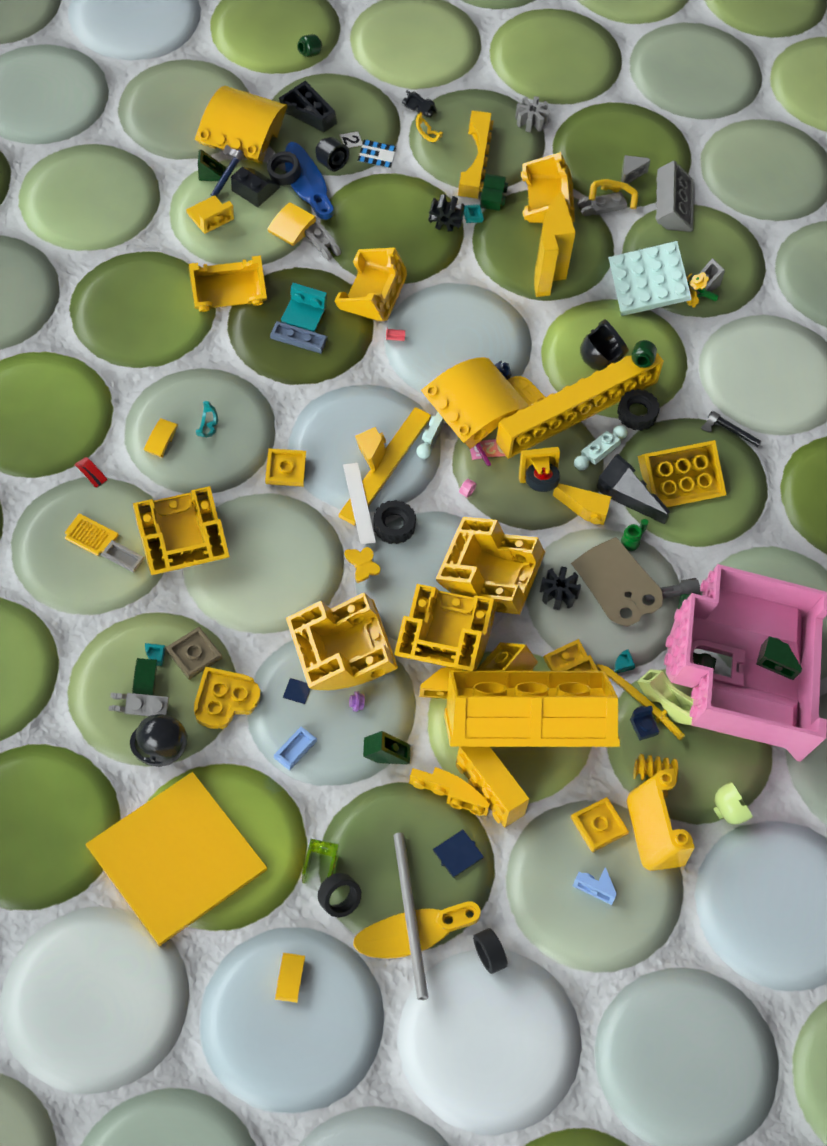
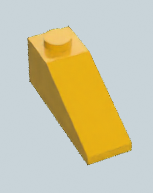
(585, 503)

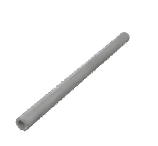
(410, 916)

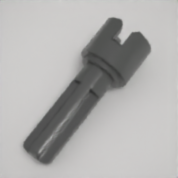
(685, 587)

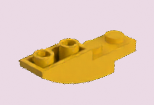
(459, 792)

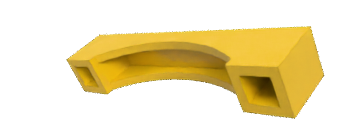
(470, 180)

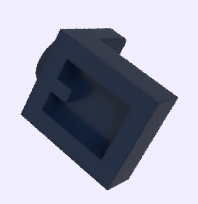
(644, 723)

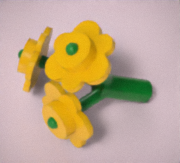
(699, 283)

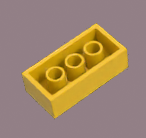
(493, 782)

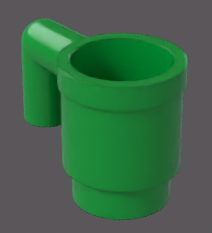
(632, 535)

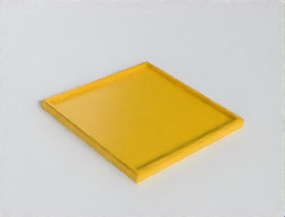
(176, 858)

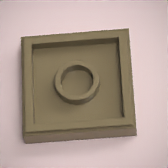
(193, 653)

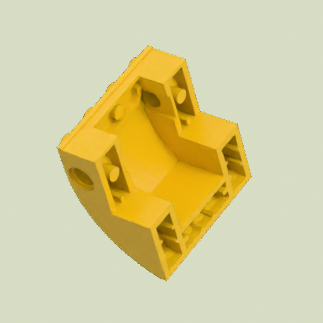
(240, 122)
(473, 398)
(180, 531)
(491, 564)
(446, 628)
(341, 643)

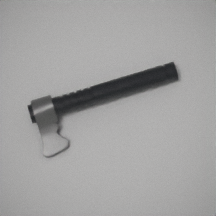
(714, 418)

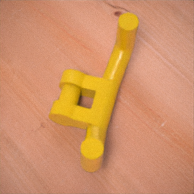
(615, 186)

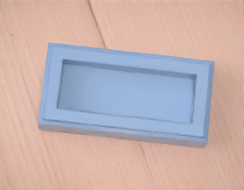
(295, 748)

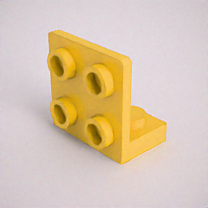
(211, 214)

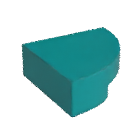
(155, 652)
(624, 662)

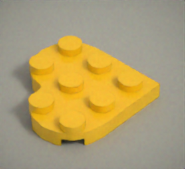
(223, 696)

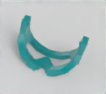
(208, 408)

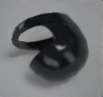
(602, 346)
(161, 738)

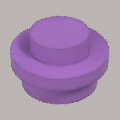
(356, 701)

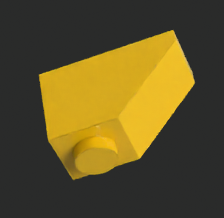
(372, 447)
(437, 684)

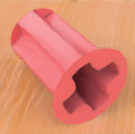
(392, 334)

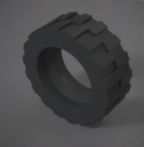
(638, 397)
(394, 508)

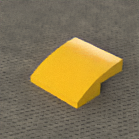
(291, 224)
(570, 658)

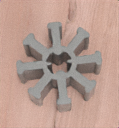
(532, 114)

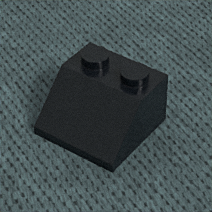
(253, 185)

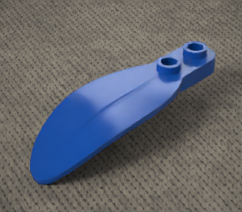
(310, 184)

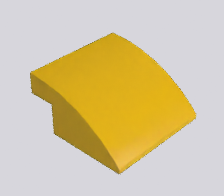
(554, 246)

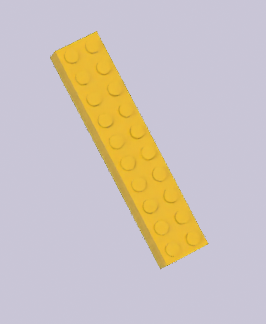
(573, 404)

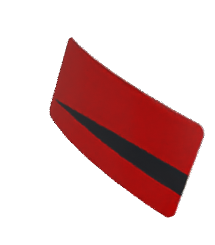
(91, 471)

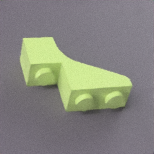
(659, 689)

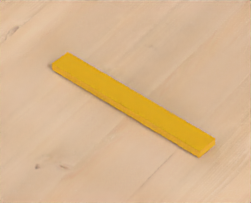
(394, 454)

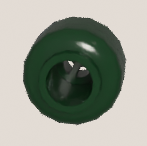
(309, 45)
(644, 354)

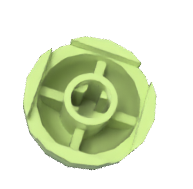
(730, 805)

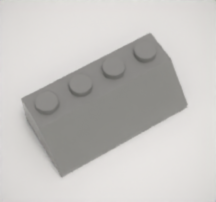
(674, 198)

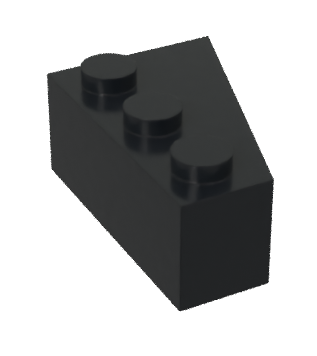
(309, 107)

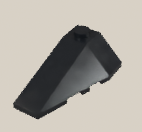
(628, 490)

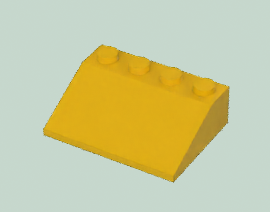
(683, 473)

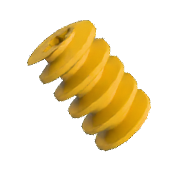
(651, 767)

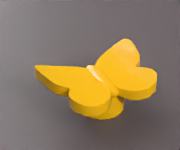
(363, 563)

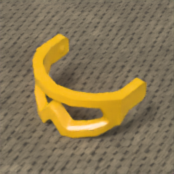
(419, 120)

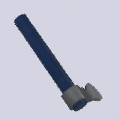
(237, 157)

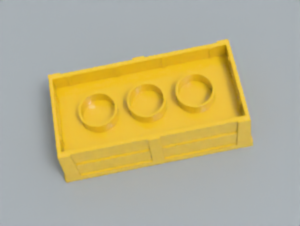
(531, 709)

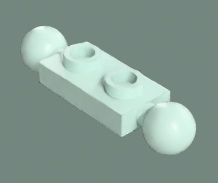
(430, 436)
(600, 447)

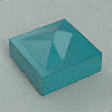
(473, 214)

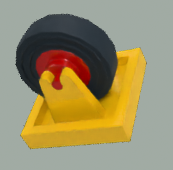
(540, 468)

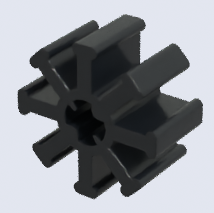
(446, 213)
(560, 588)

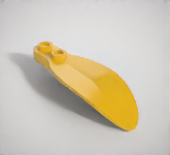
(390, 936)

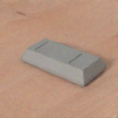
(122, 556)

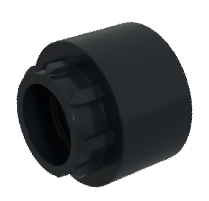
(334, 151)

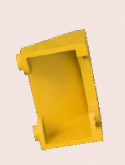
(545, 180)
(228, 284)
(376, 284)
(655, 839)

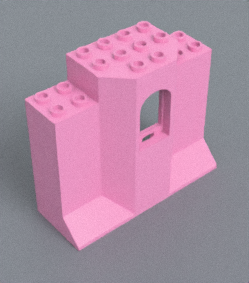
(734, 620)

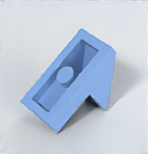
(600, 889)

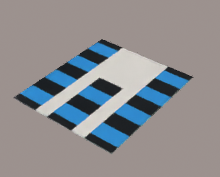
(377, 153)

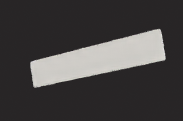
(359, 503)

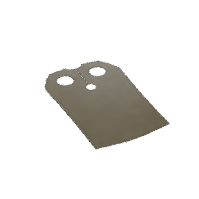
(610, 574)

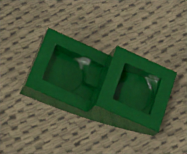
(144, 676)

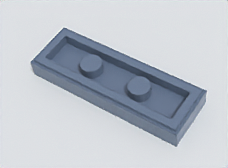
(298, 337)

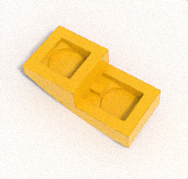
(160, 437)
(290, 977)

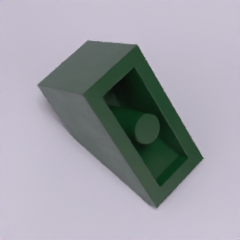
(778, 658)
(386, 749)

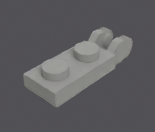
(602, 204)
(322, 240)
(141, 704)

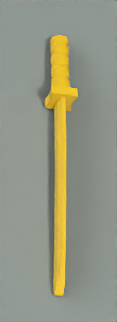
(660, 715)

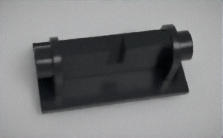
(426, 106)

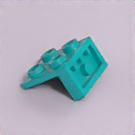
(305, 307)

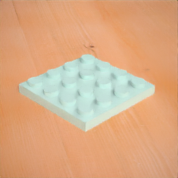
(649, 278)

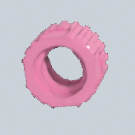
(467, 488)

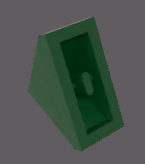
(209, 168)

